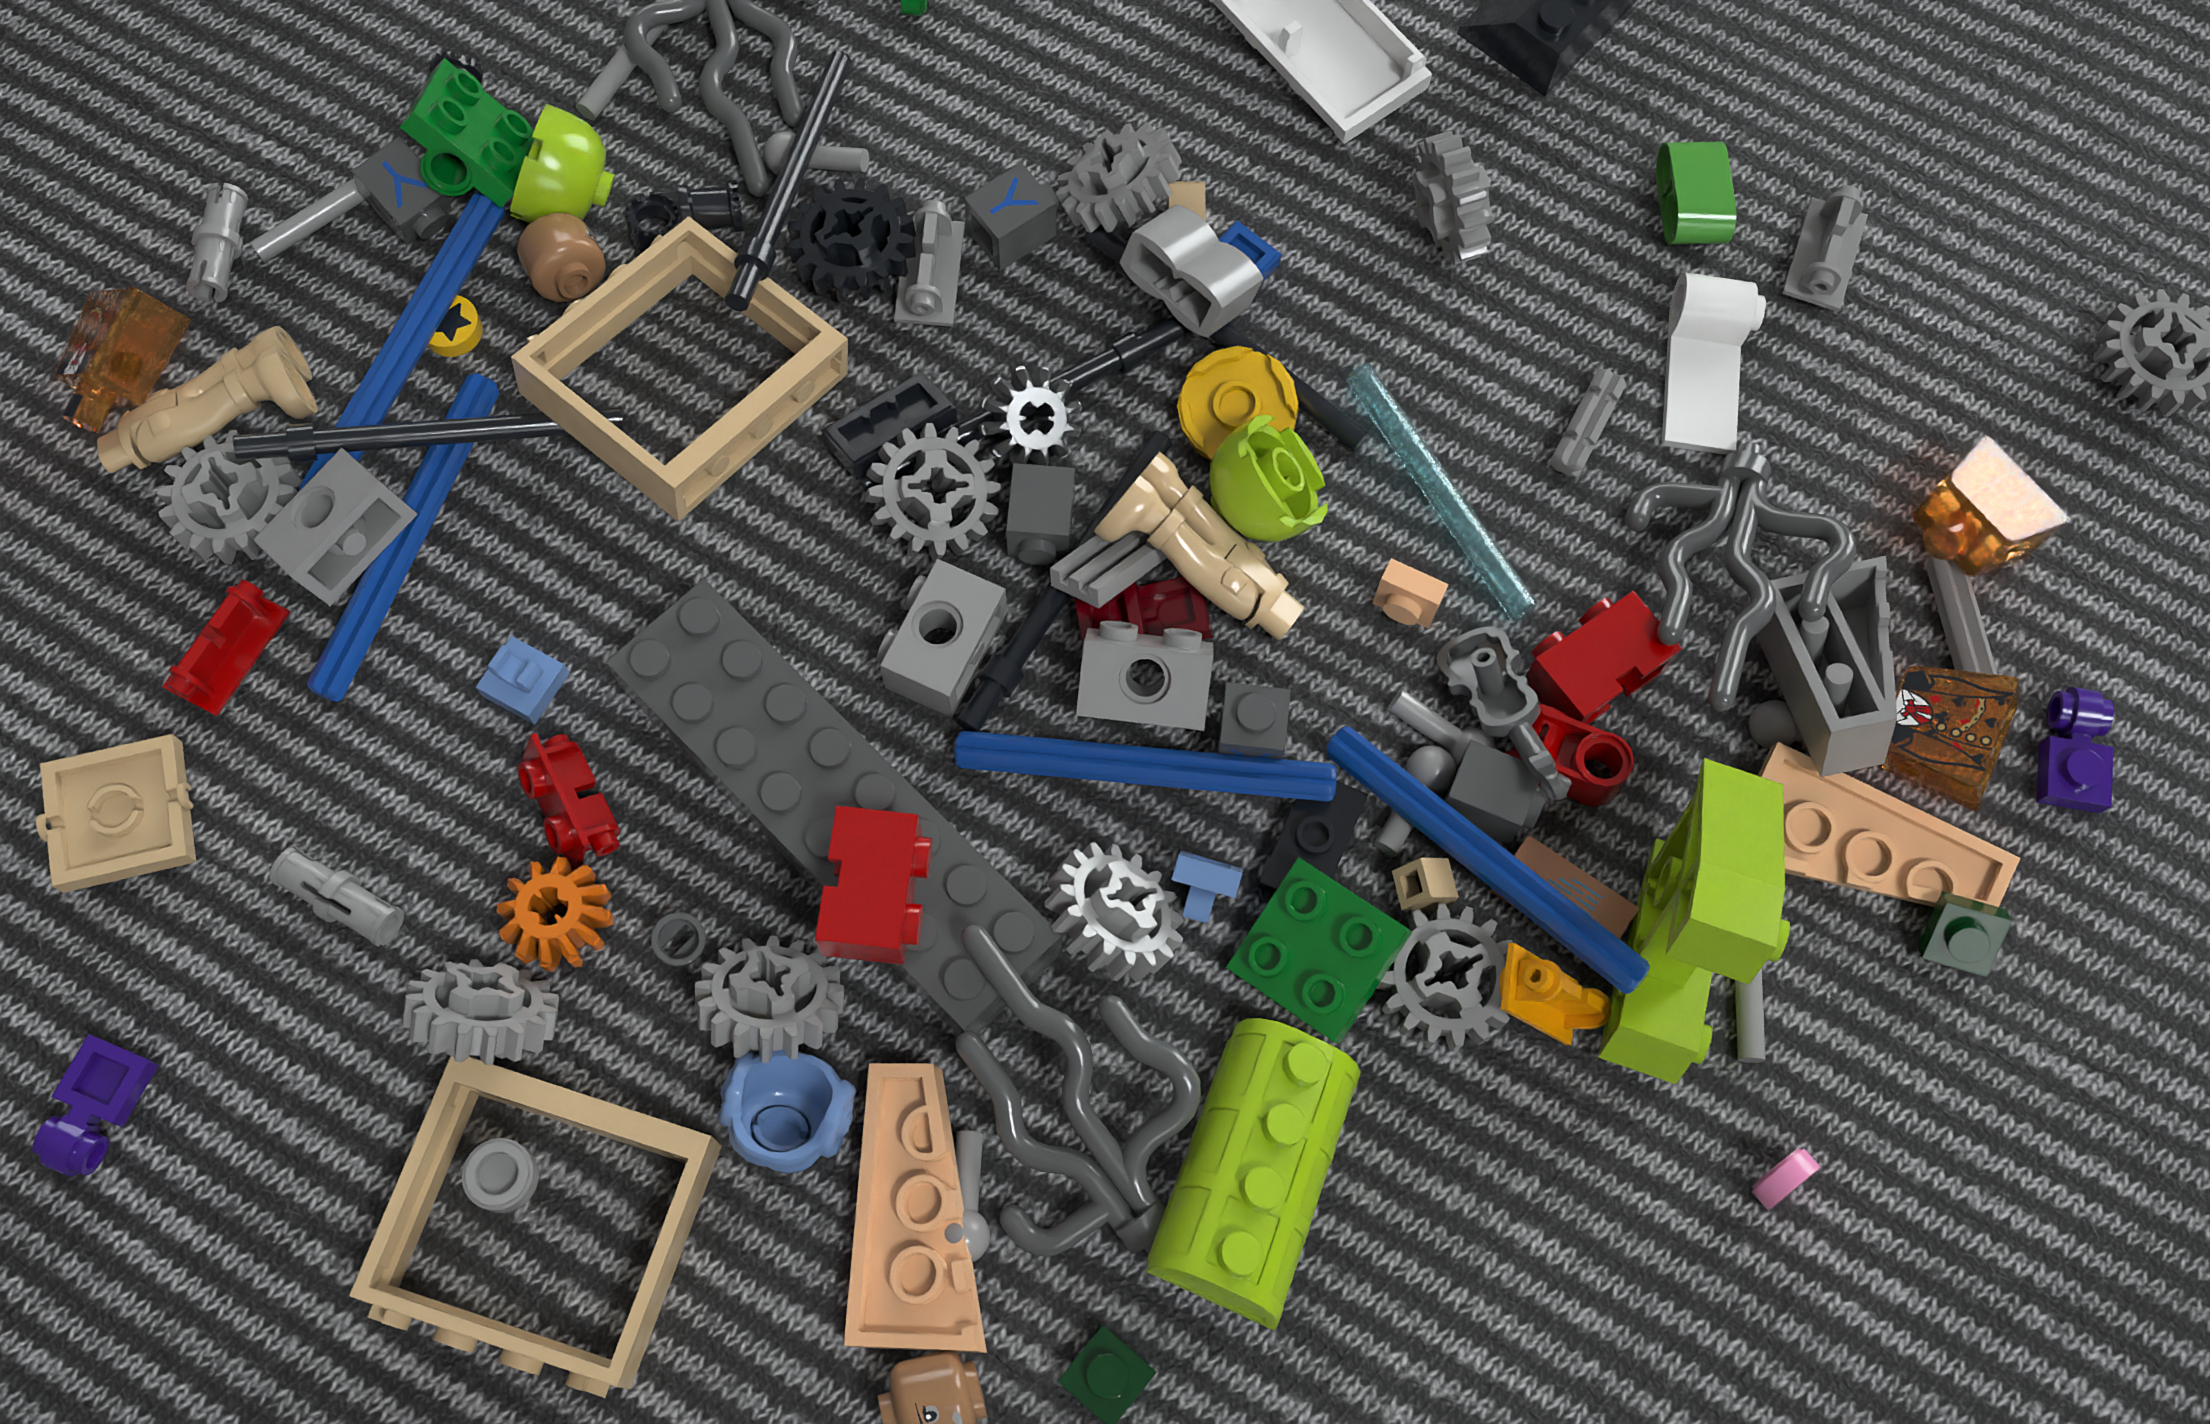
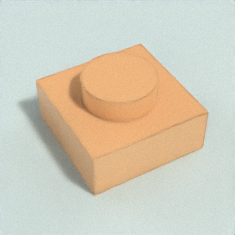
(1409, 594)

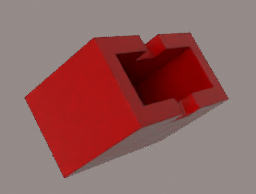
(1600, 660)
(877, 869)

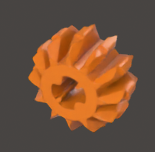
(538, 896)

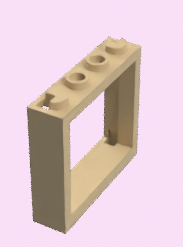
(737, 436)
(422, 1179)

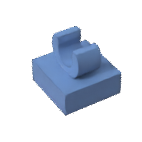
(522, 679)
(1206, 880)

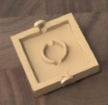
(116, 813)

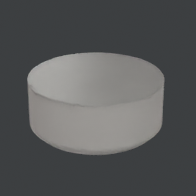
(500, 1175)

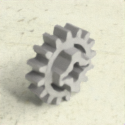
(1119, 177)
(1452, 197)
(2162, 353)
(933, 467)
(224, 494)
(1114, 912)
(769, 998)
(1460, 1001)
(480, 1011)

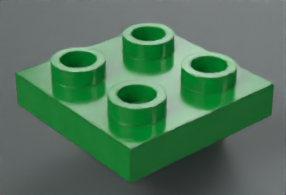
(464, 120)
(1319, 950)

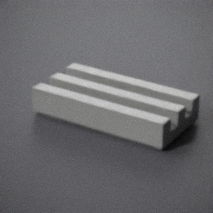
(1098, 556)

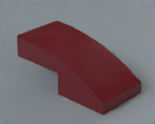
(1151, 608)

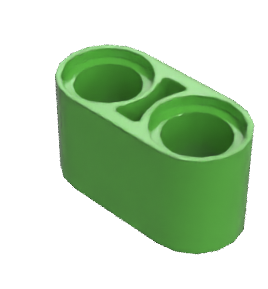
(1695, 193)

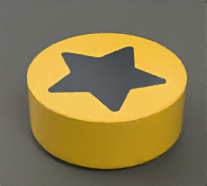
(458, 331)

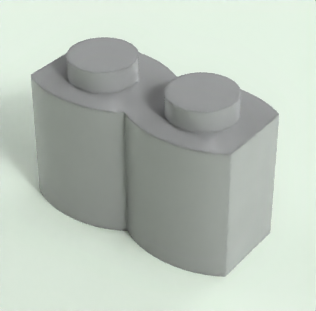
(1191, 270)

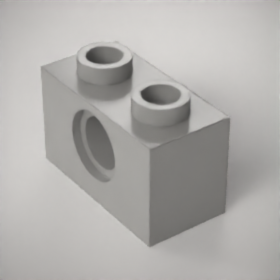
(335, 527)
(942, 672)
(1112, 694)

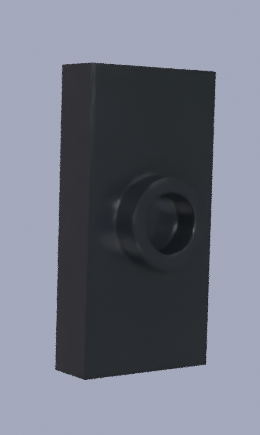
(864, 431)
(1315, 834)

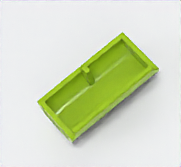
(1255, 1169)

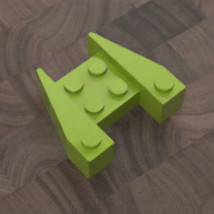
(1703, 909)

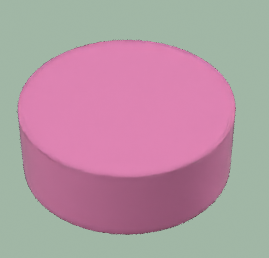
(1785, 1178)

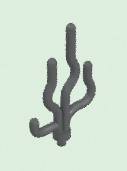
(718, 67)
(1742, 501)
(1119, 1188)

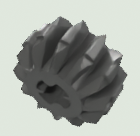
(1029, 393)

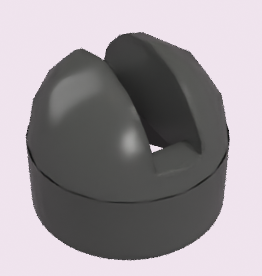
(668, 928)

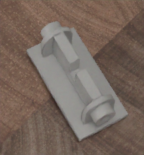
(1827, 249)
(932, 279)

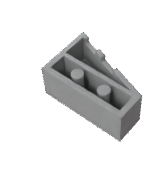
(1837, 668)

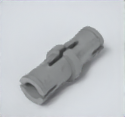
(217, 242)
(336, 896)

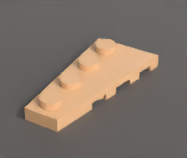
(1876, 843)
(904, 1275)

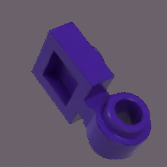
(2070, 767)
(98, 1085)

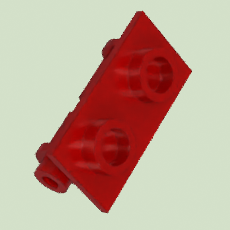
(226, 648)
(570, 823)

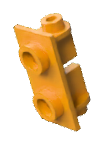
(1549, 998)

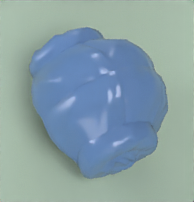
(785, 1110)

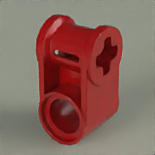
(1575, 742)

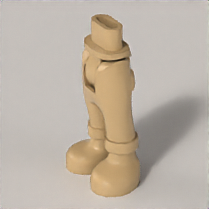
(236, 384)
(1202, 548)

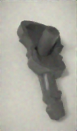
(1483, 669)

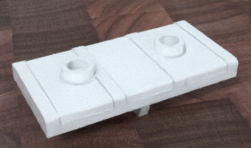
(1335, 56)

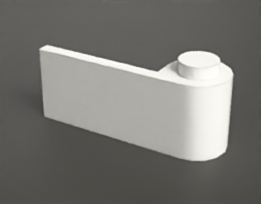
(1703, 360)

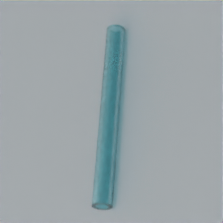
(1441, 492)

